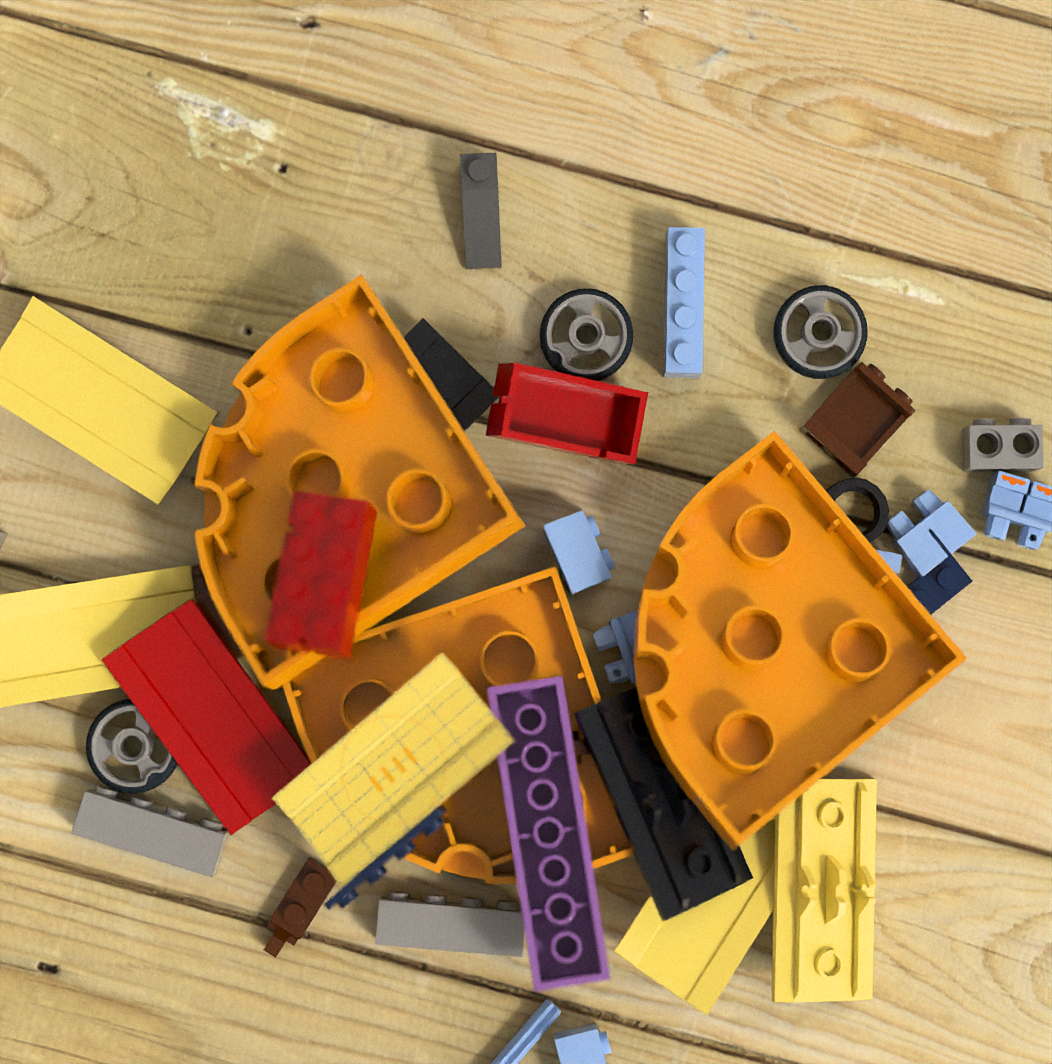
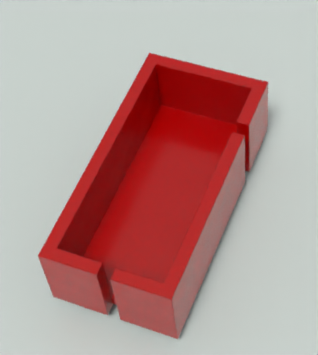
(566, 413)
(321, 574)

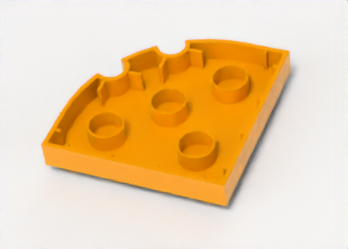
(343, 414)
(494, 640)
(773, 641)

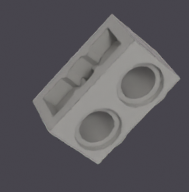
(1003, 455)

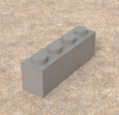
(150, 831)
(450, 925)

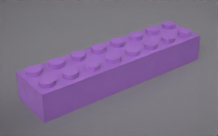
(549, 836)

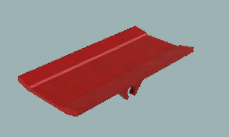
(208, 714)

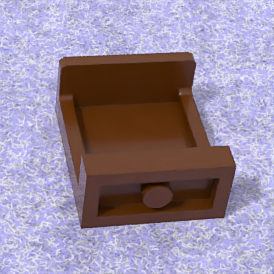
(858, 418)

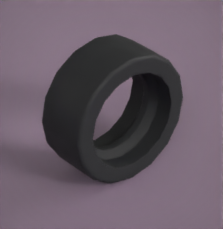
(875, 495)

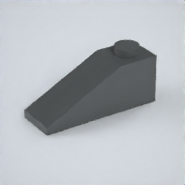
(481, 210)

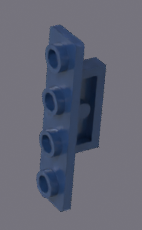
(376, 868)

